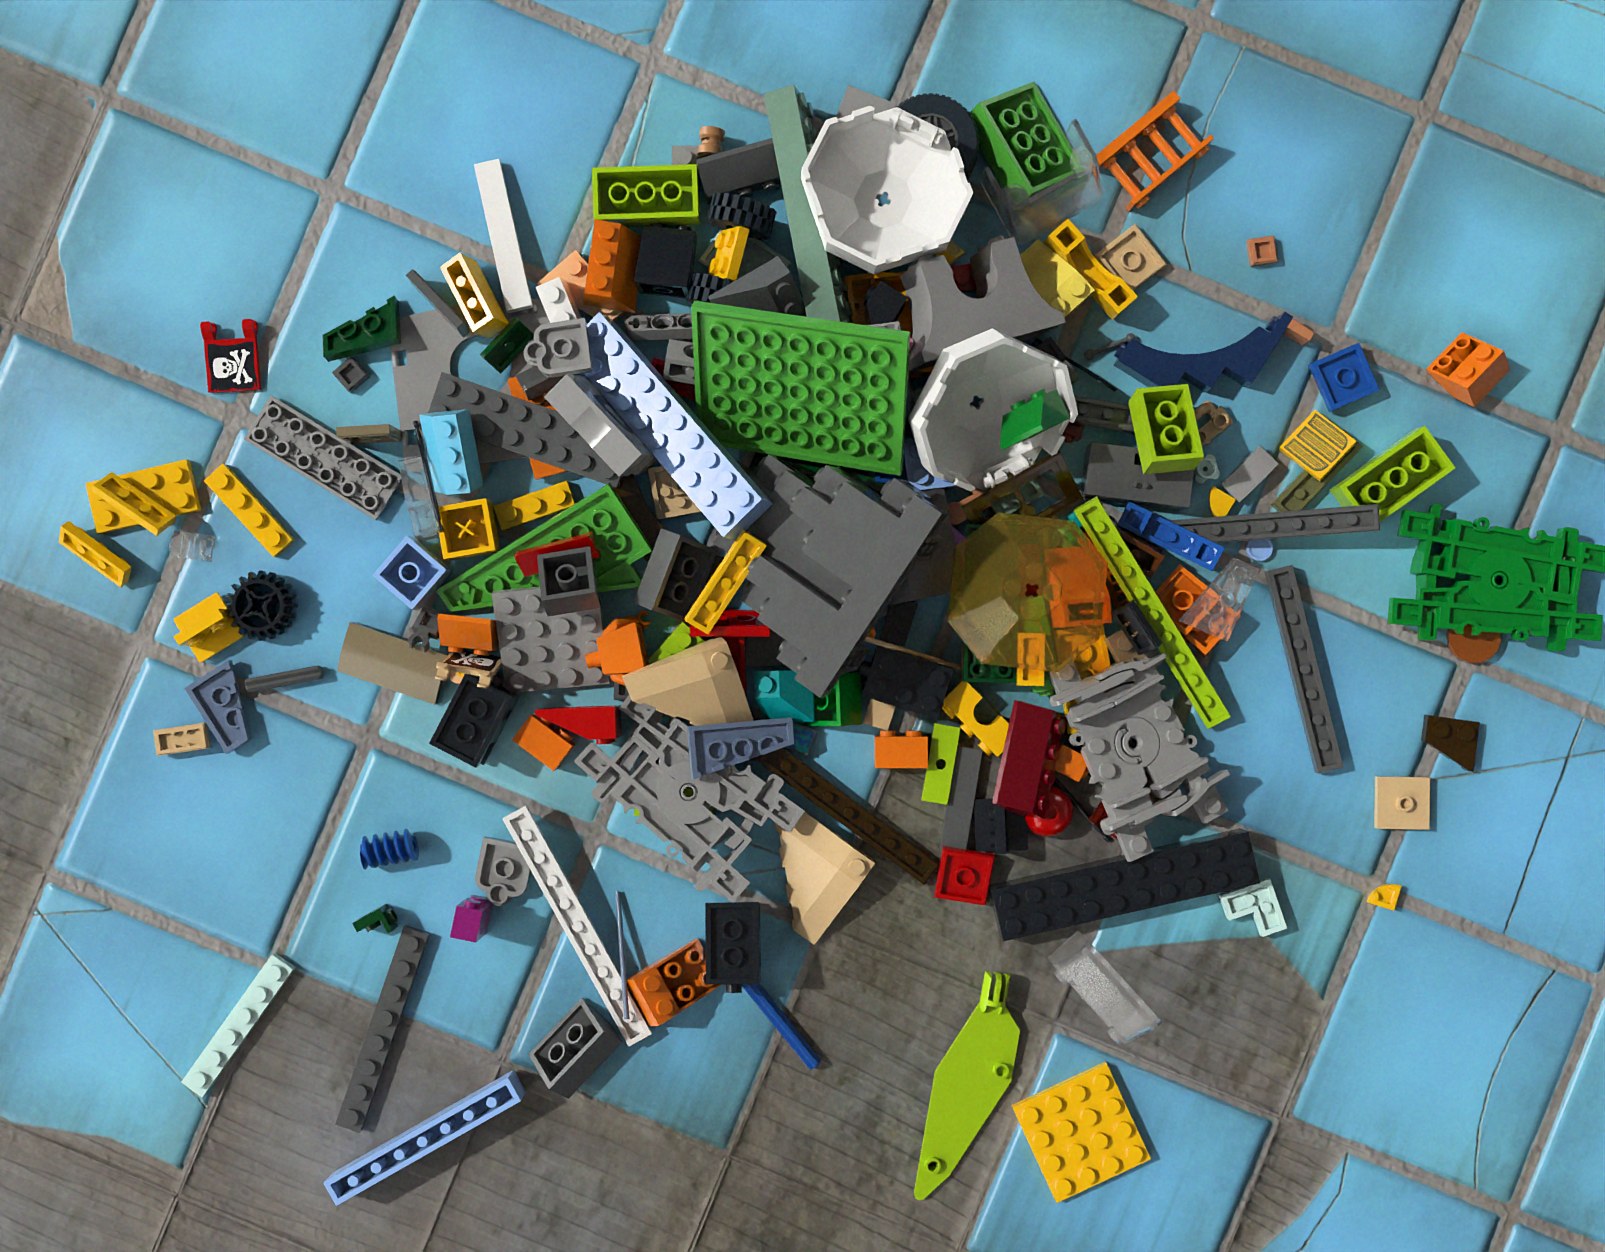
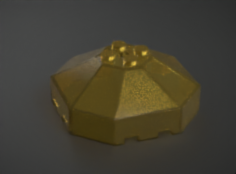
(990, 588)

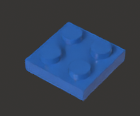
(1343, 377)

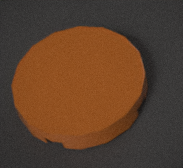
(1473, 648)

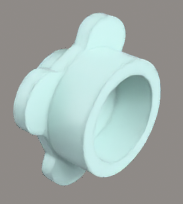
(1212, 469)

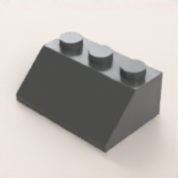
(740, 170)
(675, 575)
(574, 1049)

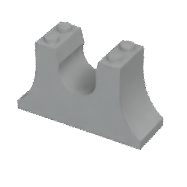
(1002, 302)

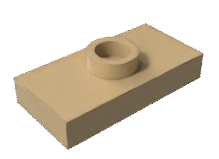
(182, 739)

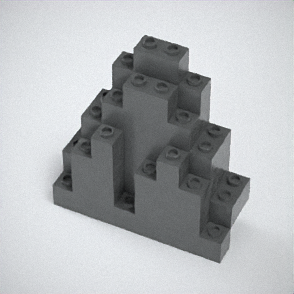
(831, 562)

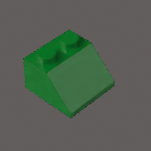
(1032, 417)
(842, 704)

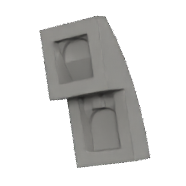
(1249, 473)

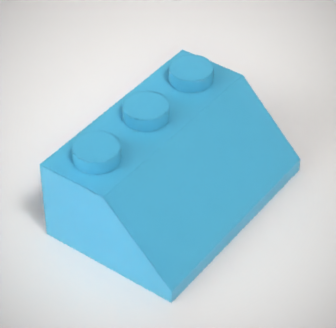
(451, 451)

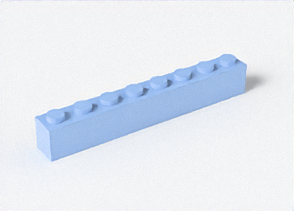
(425, 1137)

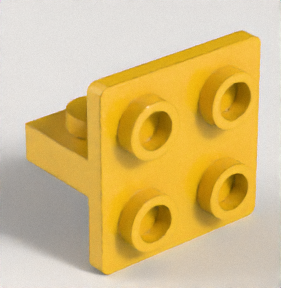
(206, 628)

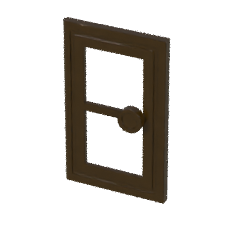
(1057, 464)

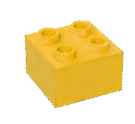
(468, 529)

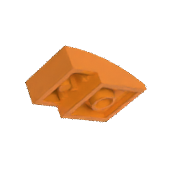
(1177, 596)

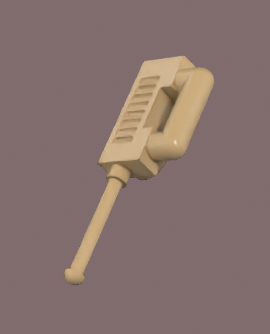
(1217, 424)

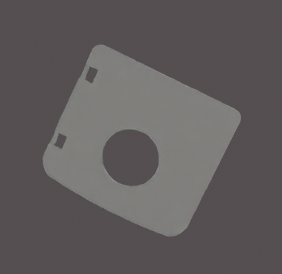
(429, 351)

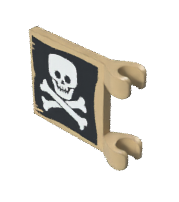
(470, 664)

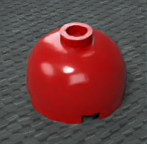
(1057, 817)

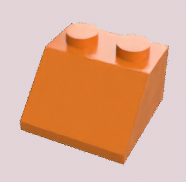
(467, 632)

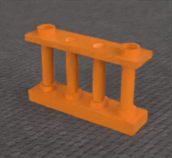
(1146, 126)

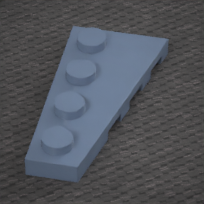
(726, 744)

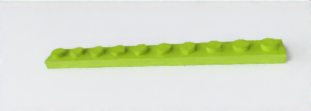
(1137, 587)

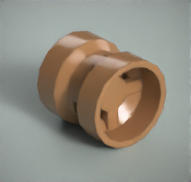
(711, 141)

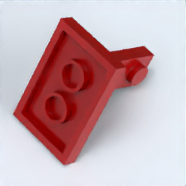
(733, 628)

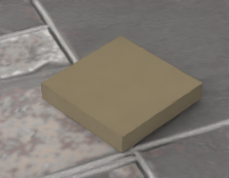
(369, 434)

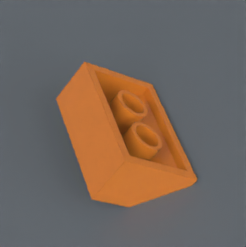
(612, 267)

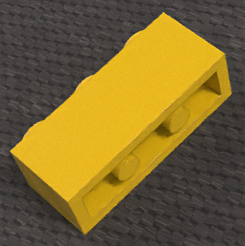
(474, 295)

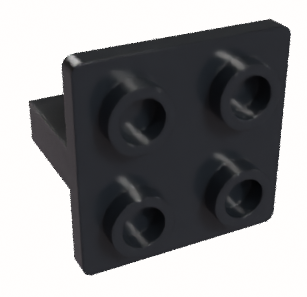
(998, 828)

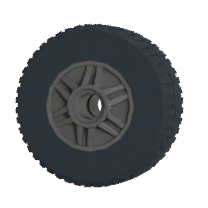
(951, 118)

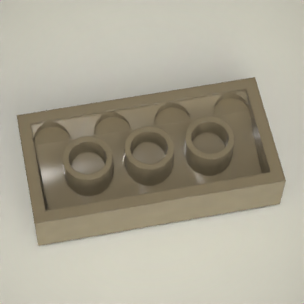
(391, 662)

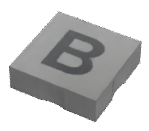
(600, 425)

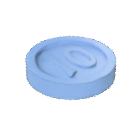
(1259, 549)

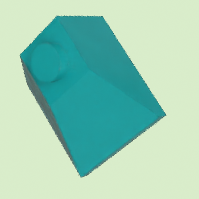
(783, 696)

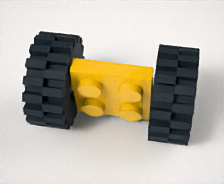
(737, 219)

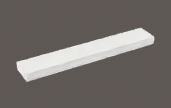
(503, 236)

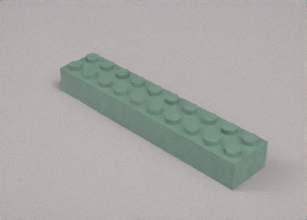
(817, 269)

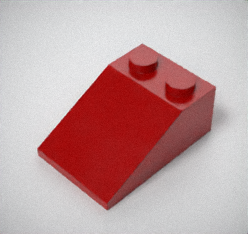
(587, 721)

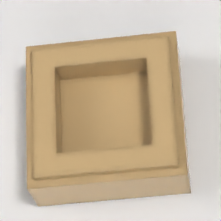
(879, 714)

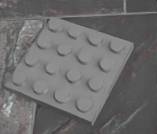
(542, 649)

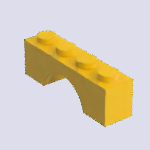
(1110, 290)

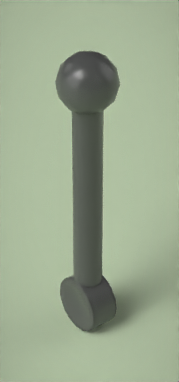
(1090, 353)

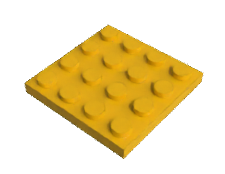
(1081, 1132)

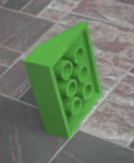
(1023, 139)

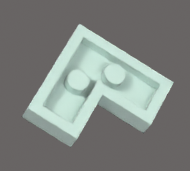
(1258, 900)

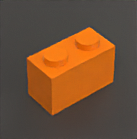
(544, 741)
(900, 750)

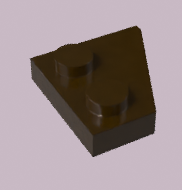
(1452, 738)

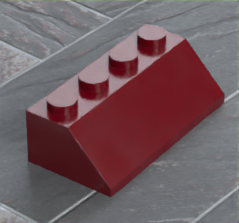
(1029, 760)

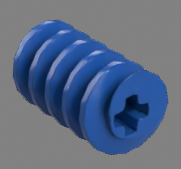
(388, 849)

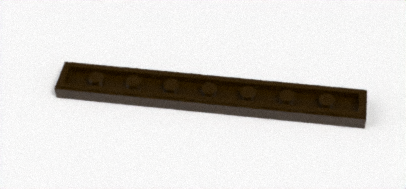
(850, 813)

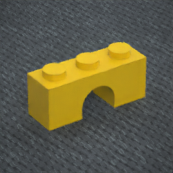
(961, 703)

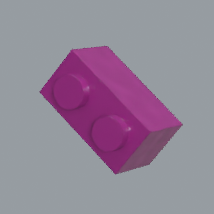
(471, 919)

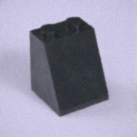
(665, 260)

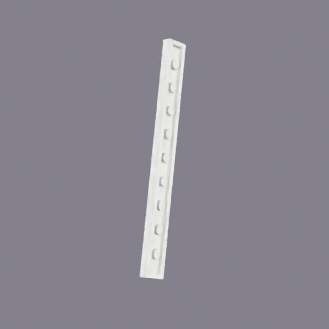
(576, 923)

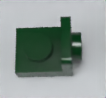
(372, 920)

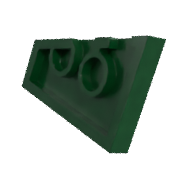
(372, 332)

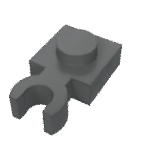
(425, 628)

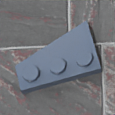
(221, 706)

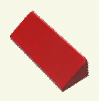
(528, 560)

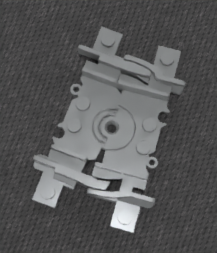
(1135, 711)
(681, 819)

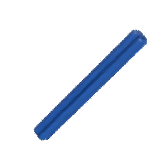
(783, 1025)

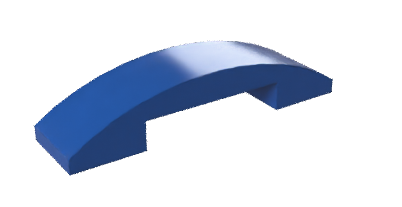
(1171, 536)

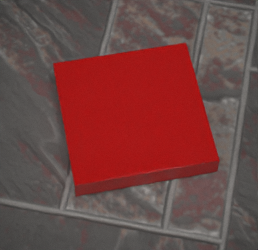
(964, 875)

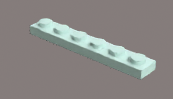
(238, 1025)

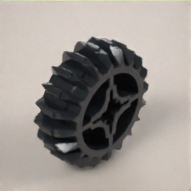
(243, 616)

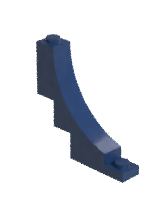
(1237, 361)

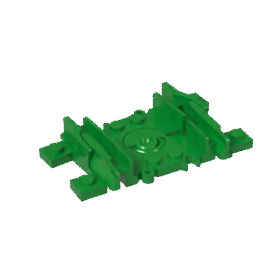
(1536, 590)

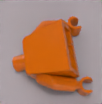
(620, 648)

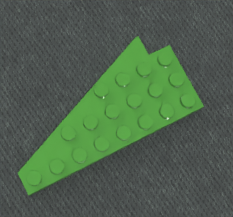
(602, 512)

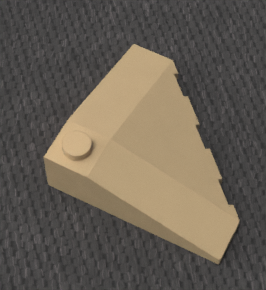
(694, 685)
(820, 874)

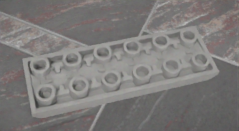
(323, 457)

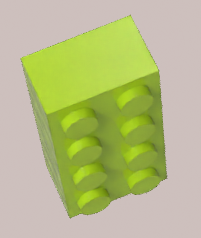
(647, 195)
(1395, 474)

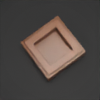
(1261, 251)
(1298, 332)

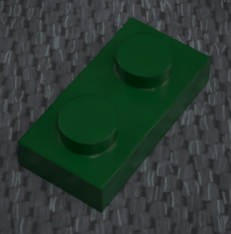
(507, 345)

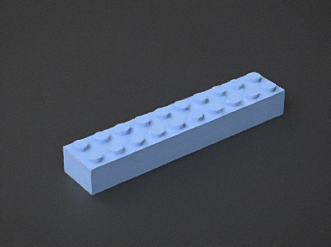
(672, 431)

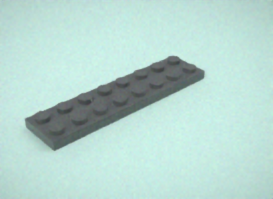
(522, 428)

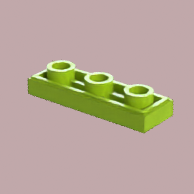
(938, 780)

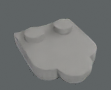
(560, 348)
(501, 870)

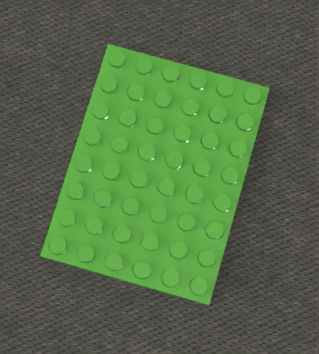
(801, 386)

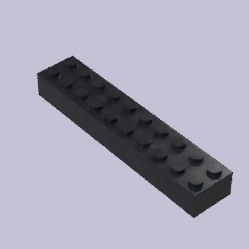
(1122, 887)

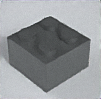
(568, 581)

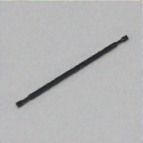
(428, 476)
(1080, 808)

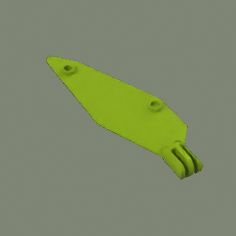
(968, 1084)

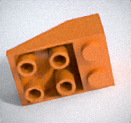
(671, 983)

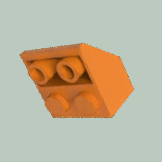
(1469, 368)

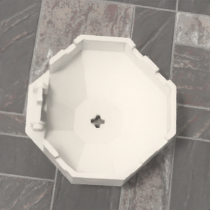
(892, 156)
(964, 441)

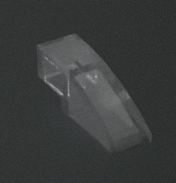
(418, 499)

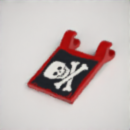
(231, 362)

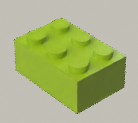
(1165, 429)

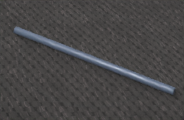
(622, 955)

